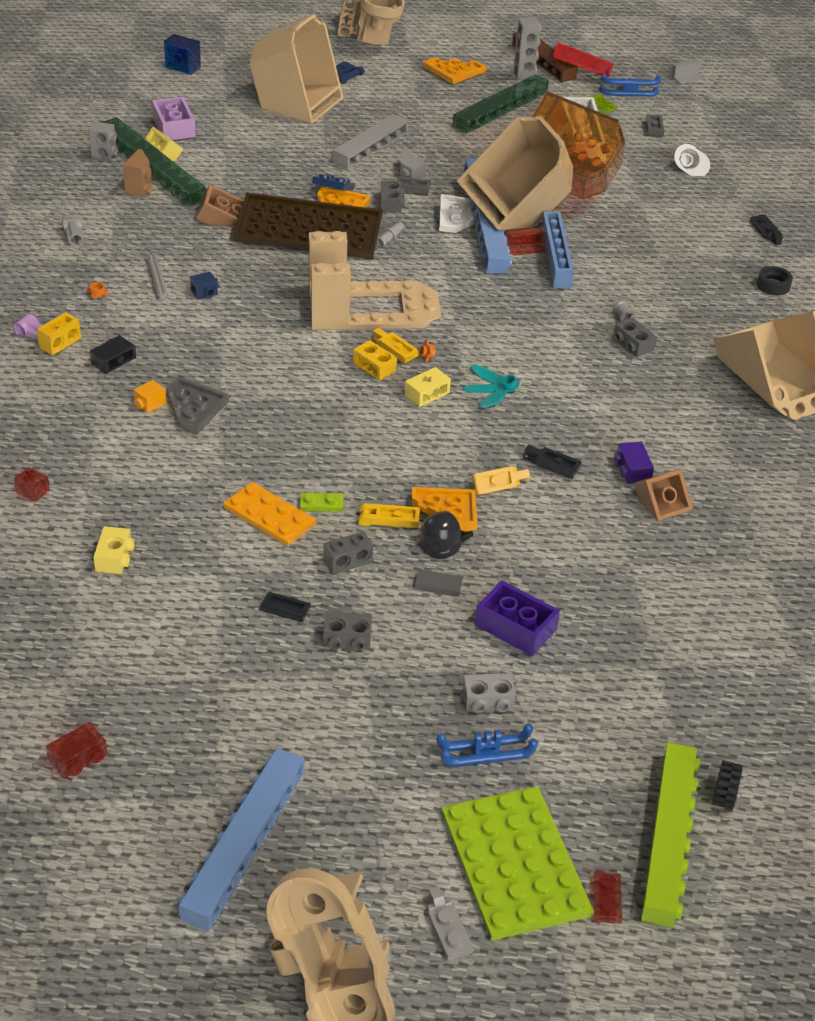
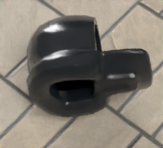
(442, 535)

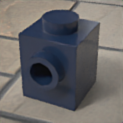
(204, 285)

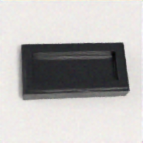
(285, 606)

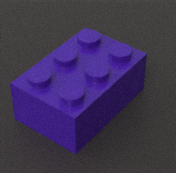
(517, 617)

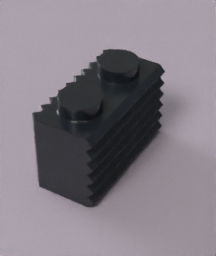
(112, 354)

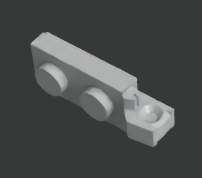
(448, 926)

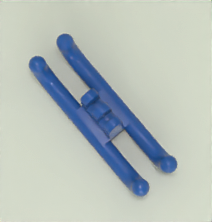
(630, 86)
(487, 748)

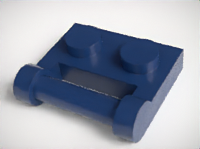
(348, 71)

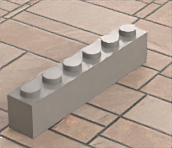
(370, 141)

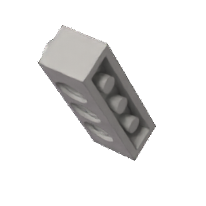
(525, 27)

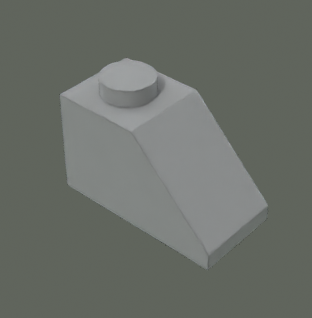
(412, 166)

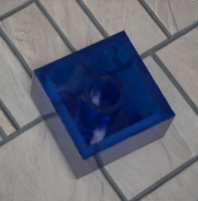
(182, 54)

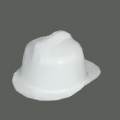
(689, 156)

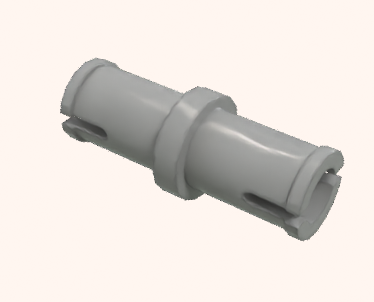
(390, 234)

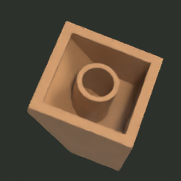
(137, 174)
(664, 494)

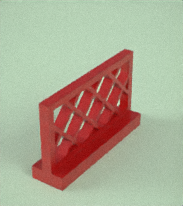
(582, 59)

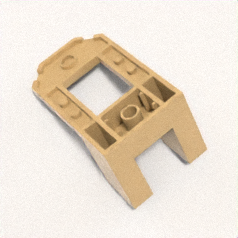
(332, 287)

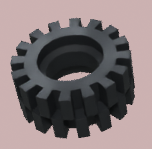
(727, 784)

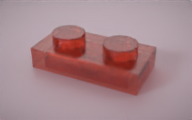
(607, 897)

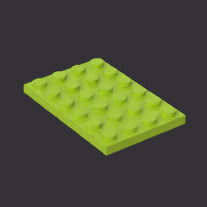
(516, 863)

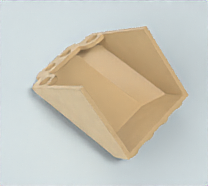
(776, 362)

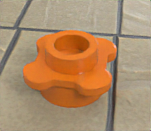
(97, 289)
(427, 351)

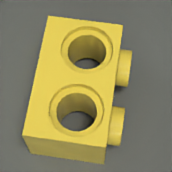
(164, 144)

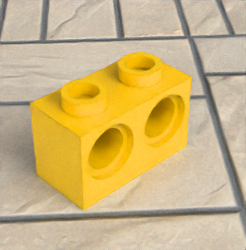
(58, 333)
(374, 360)

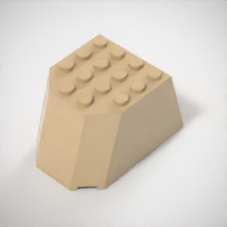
(296, 70)
(520, 175)

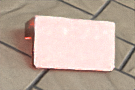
(525, 241)

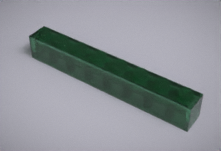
(500, 104)

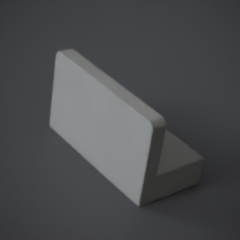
(687, 71)

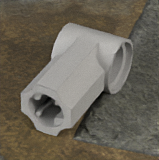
(73, 229)

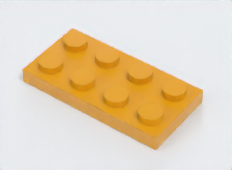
(269, 513)

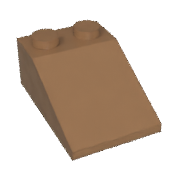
(219, 207)

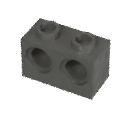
(392, 196)
(634, 337)
(348, 553)
(347, 630)

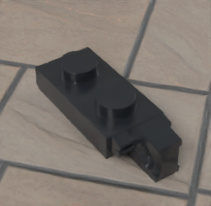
(767, 228)
(553, 461)

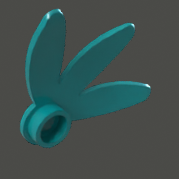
(499, 385)

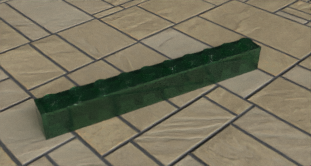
(163, 169)

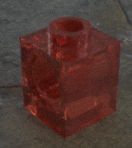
(31, 484)

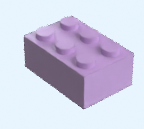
(174, 118)

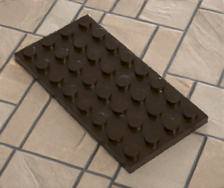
(288, 221)

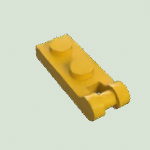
(389, 515)

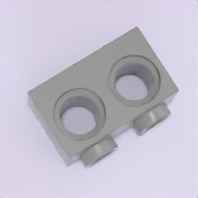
(103, 141)
(489, 692)

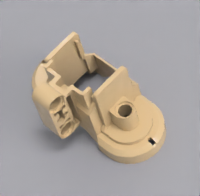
(372, 19)
(337, 981)

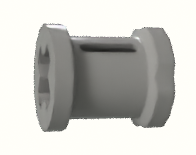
(622, 309)

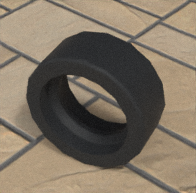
(771, 287)

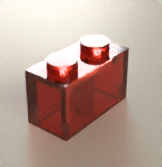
(77, 750)

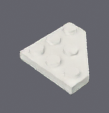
(455, 213)

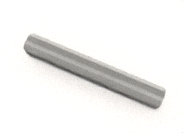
(157, 277)

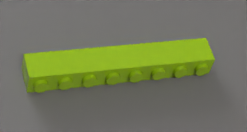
(669, 836)

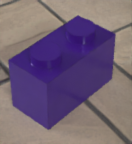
(633, 462)

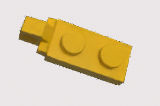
(395, 345)
(498, 479)

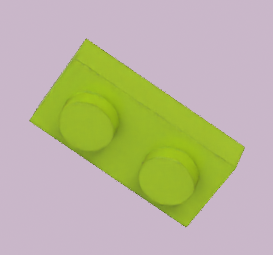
(321, 502)

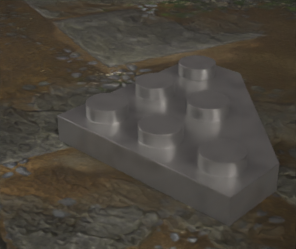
(195, 403)

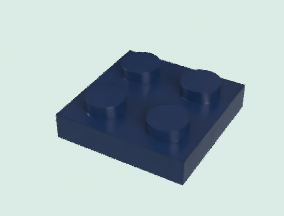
(331, 181)

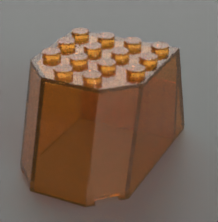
(591, 140)

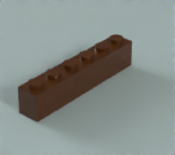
(557, 68)

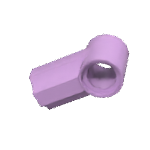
(27, 326)

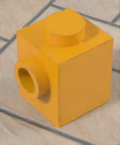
(149, 396)

